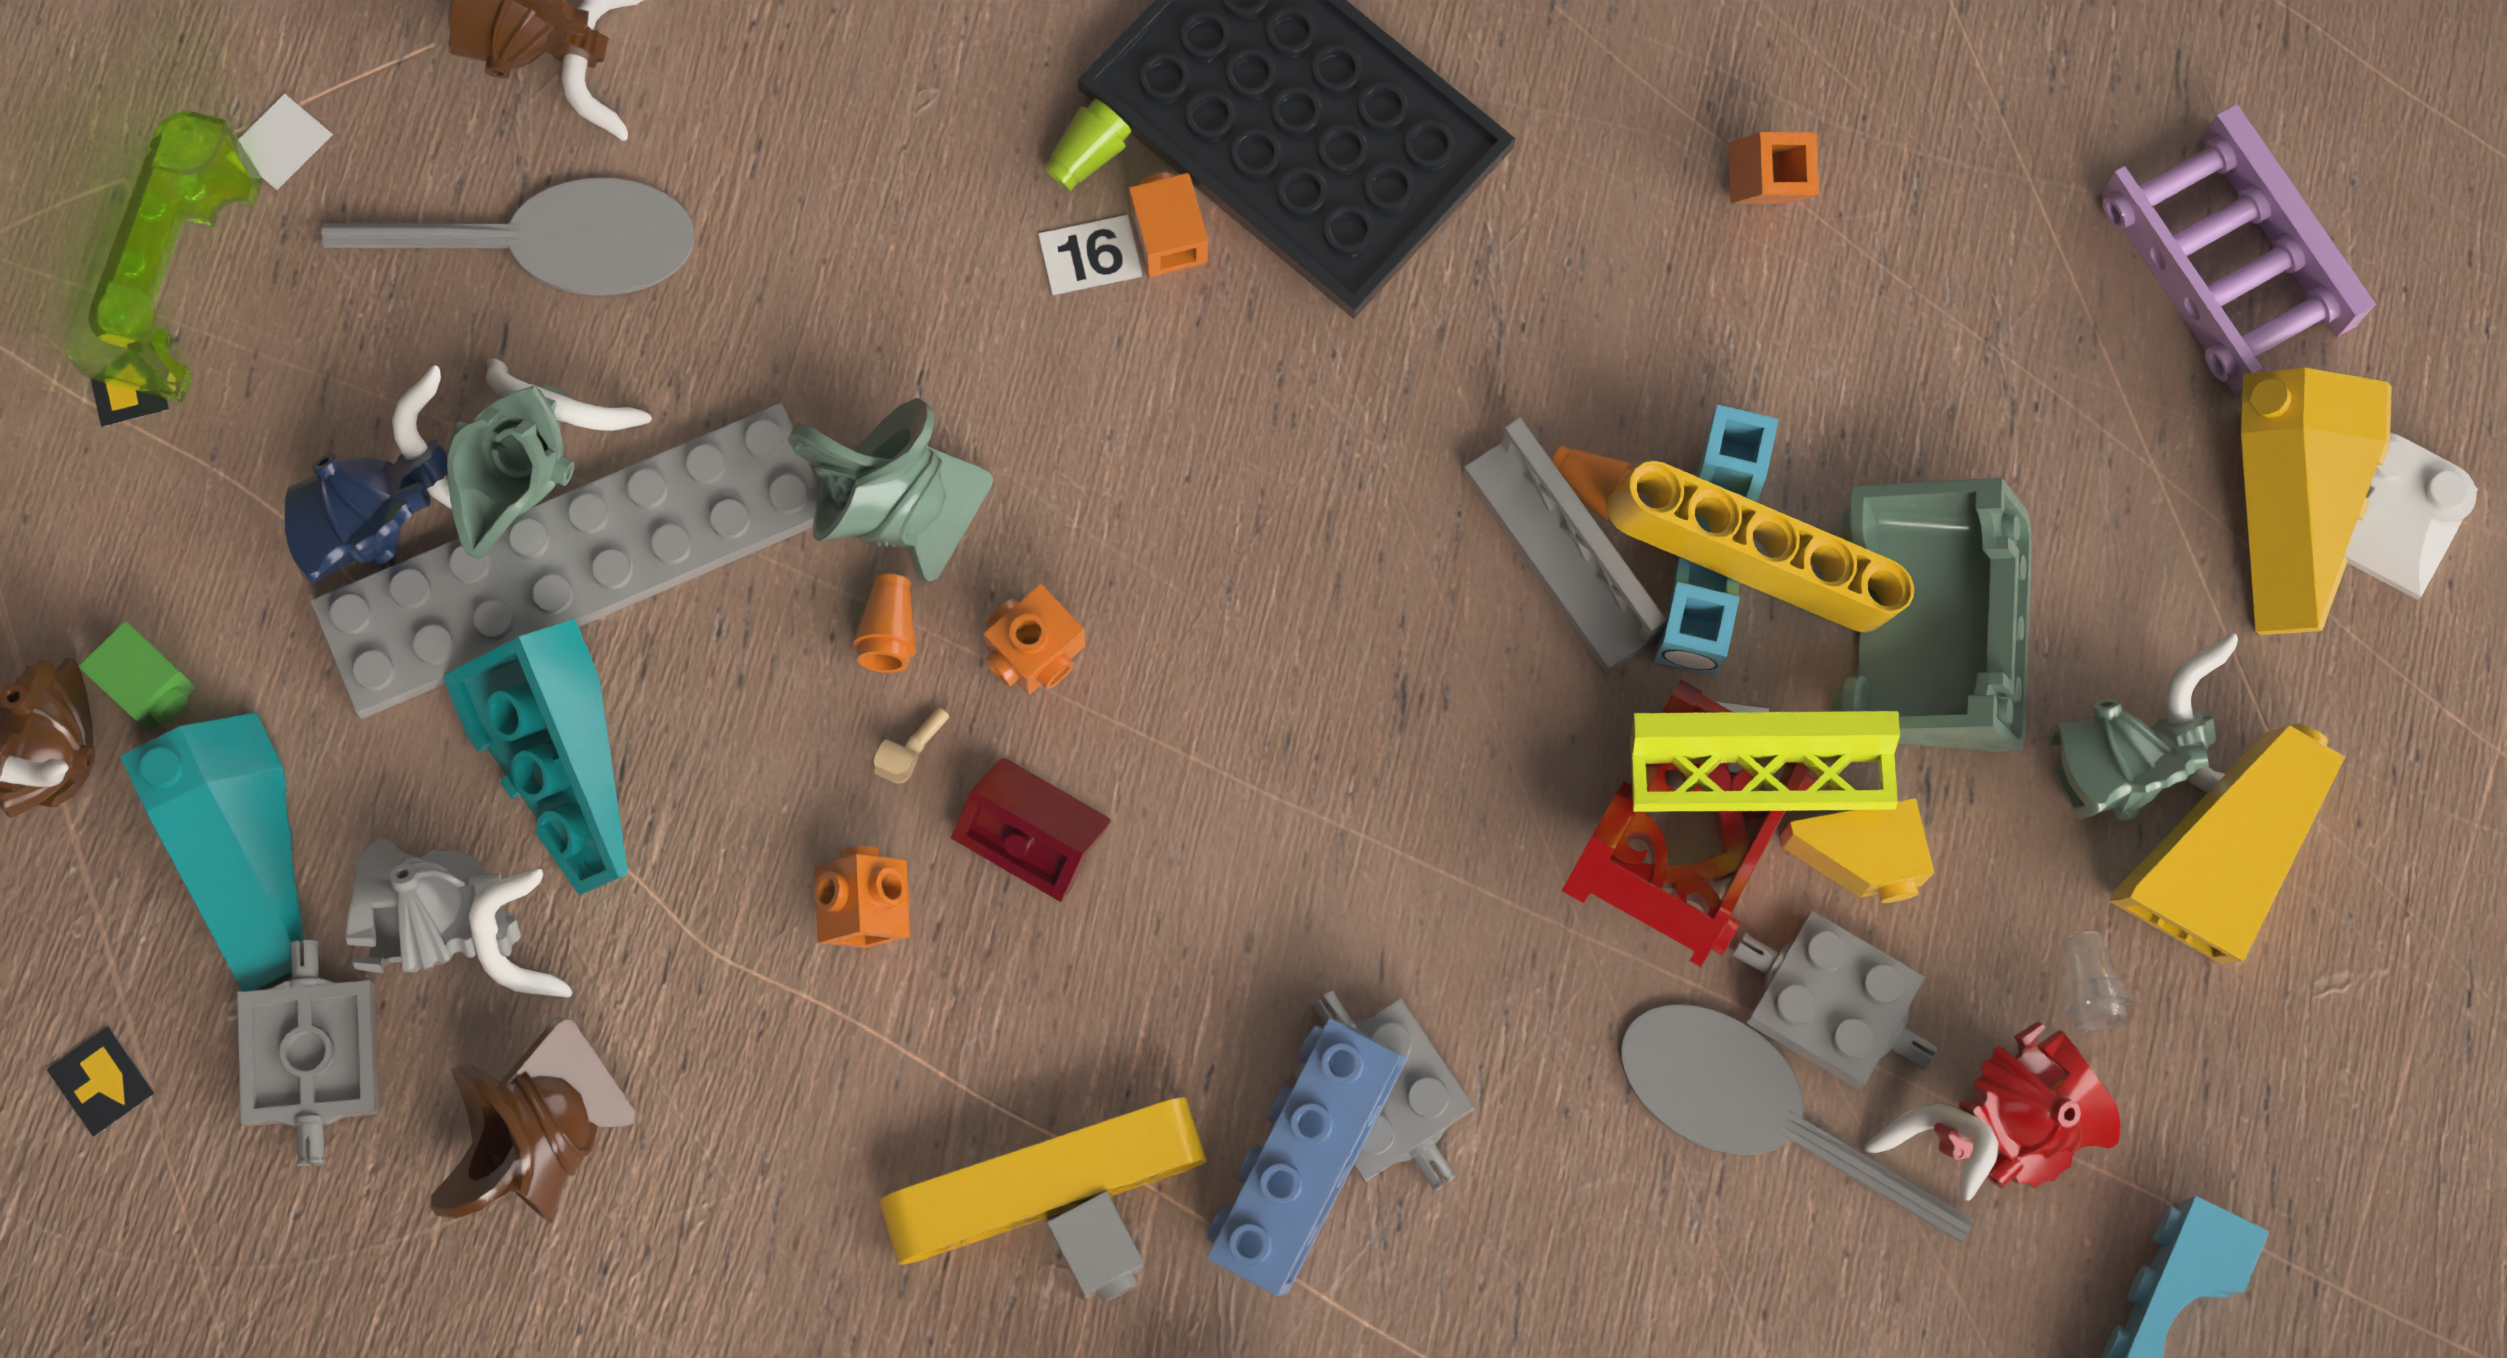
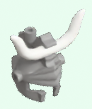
(438, 906)

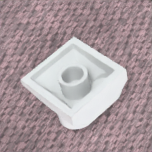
(2410, 516)

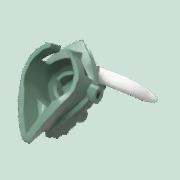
(516, 454)
(2123, 762)

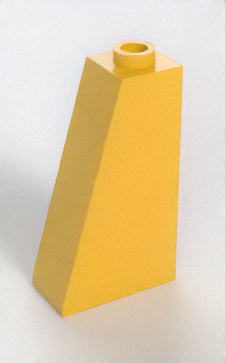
(2234, 848)

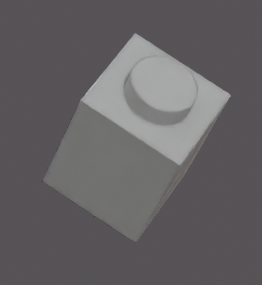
(1097, 1248)

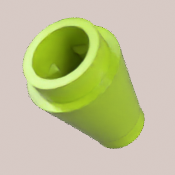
(1087, 144)

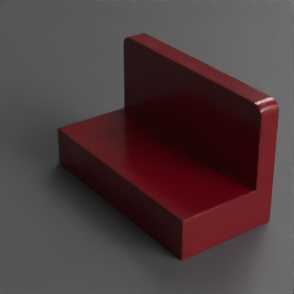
(1029, 828)

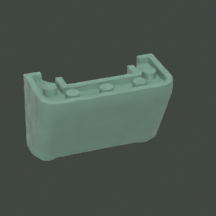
(1962, 644)

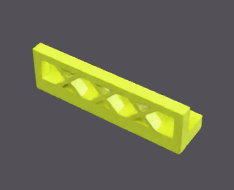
(1770, 739)

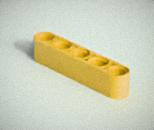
(1732, 553)
(1041, 1180)

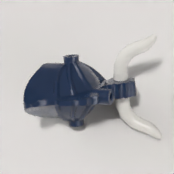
(360, 503)

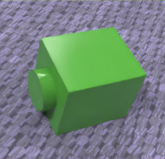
(138, 678)

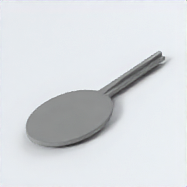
(572, 236)
(1740, 1097)

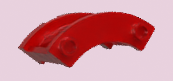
(1621, 878)

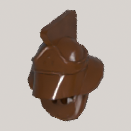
(532, 1124)

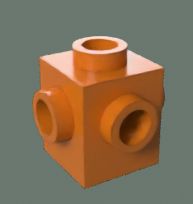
(1037, 621)
(862, 899)

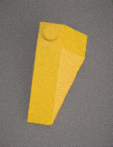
(2307, 473)

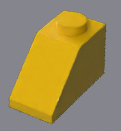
(1866, 850)

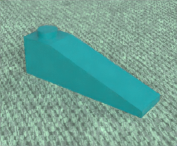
(546, 727)
(225, 824)

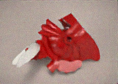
(2022, 1118)

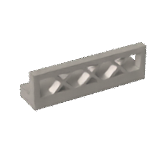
(1565, 548)

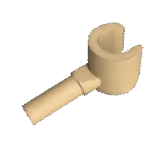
(898, 761)

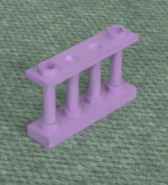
(2264, 198)

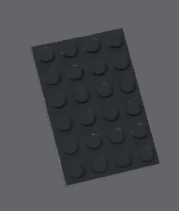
(1302, 130)

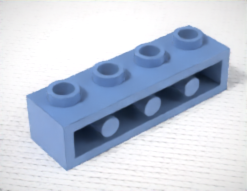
(1306, 1156)

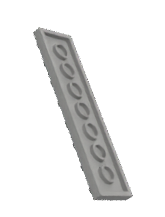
(571, 559)

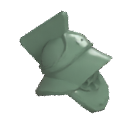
(894, 488)

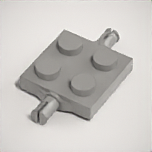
(1835, 1000)
(308, 1053)
(1421, 1102)

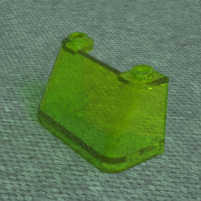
(180, 174)

